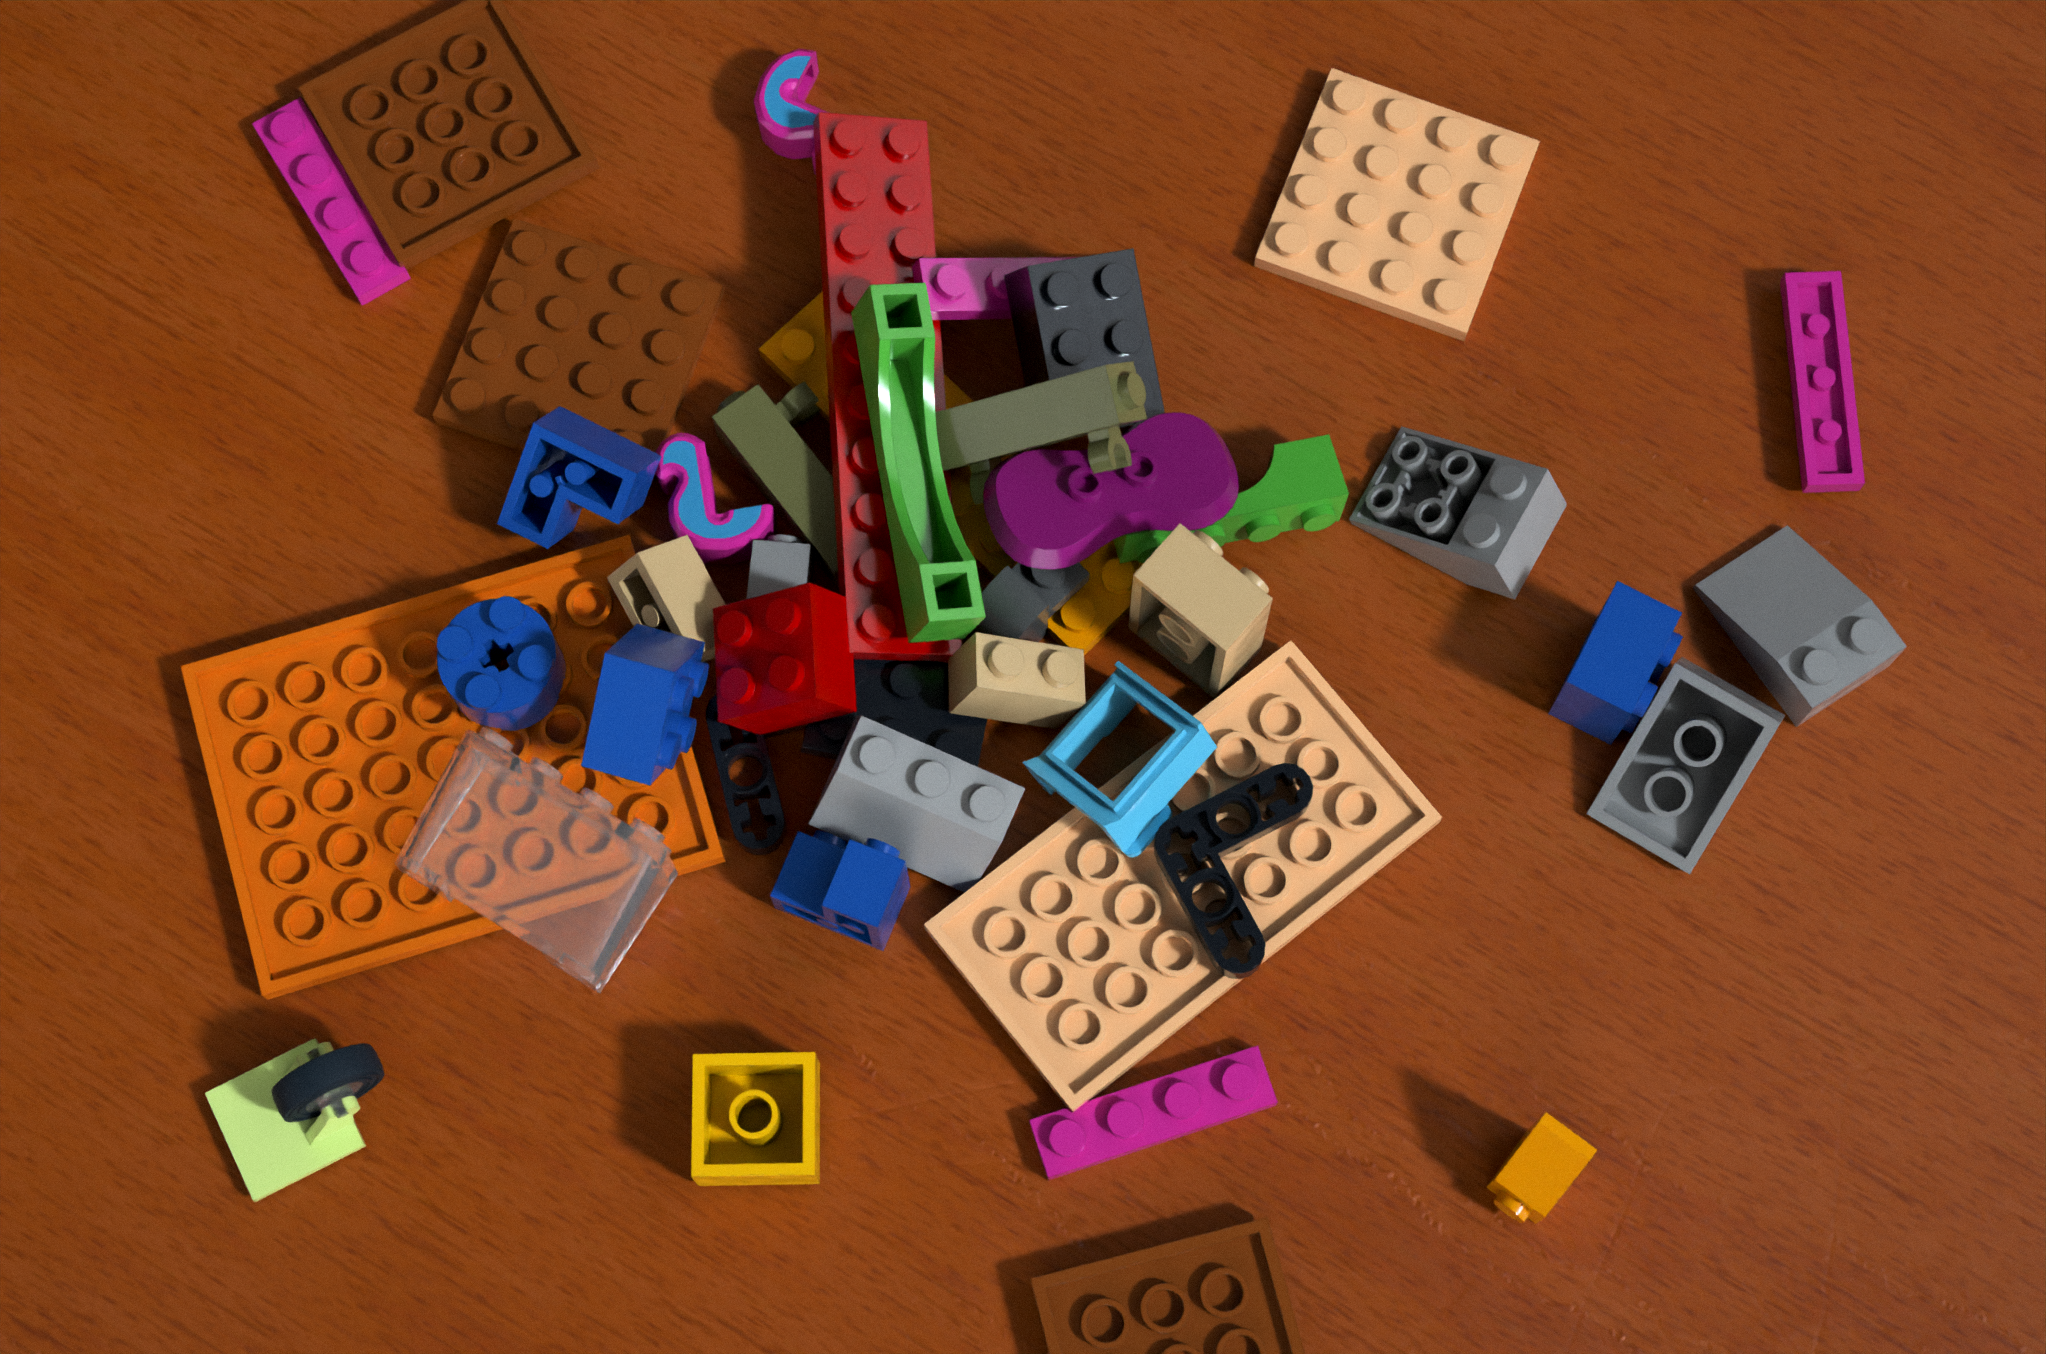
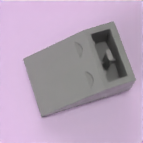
(1461, 509)

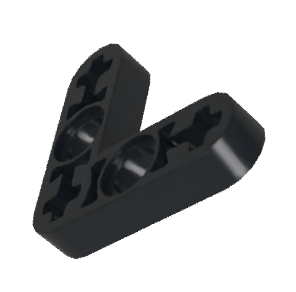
(740, 815)
(1213, 844)

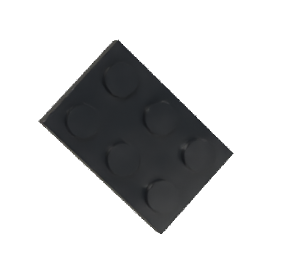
(907, 699)

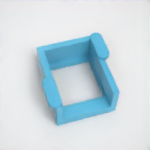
(1142, 806)

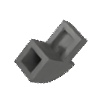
(1025, 598)

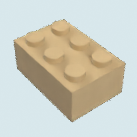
(1199, 609)

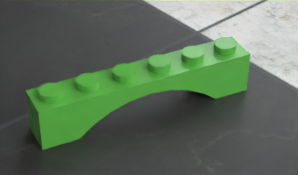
(930, 555)

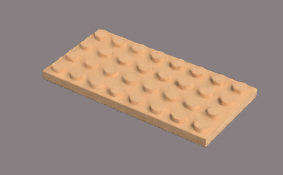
(1091, 947)

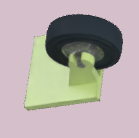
(295, 1112)

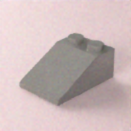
(1799, 623)
(1685, 764)

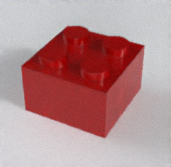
(783, 659)

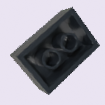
(1081, 318)

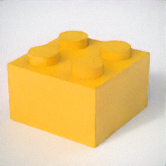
(755, 1119)

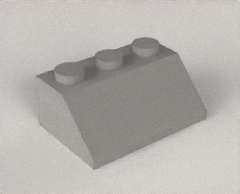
(919, 800)

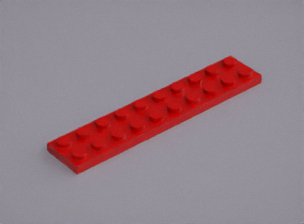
(871, 232)

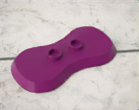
(1057, 512)

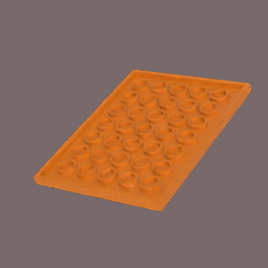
(339, 738)

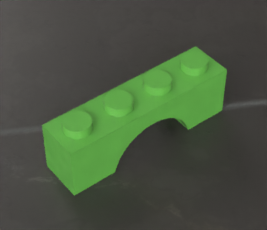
(1297, 492)

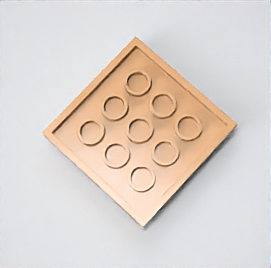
(1396, 204)

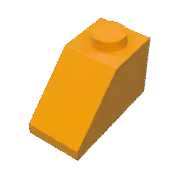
(1539, 1170)

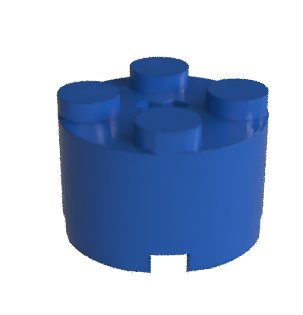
(482, 638)

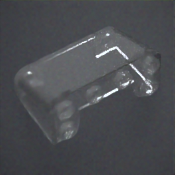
(538, 857)

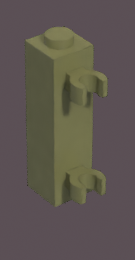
(1043, 415)
(782, 464)

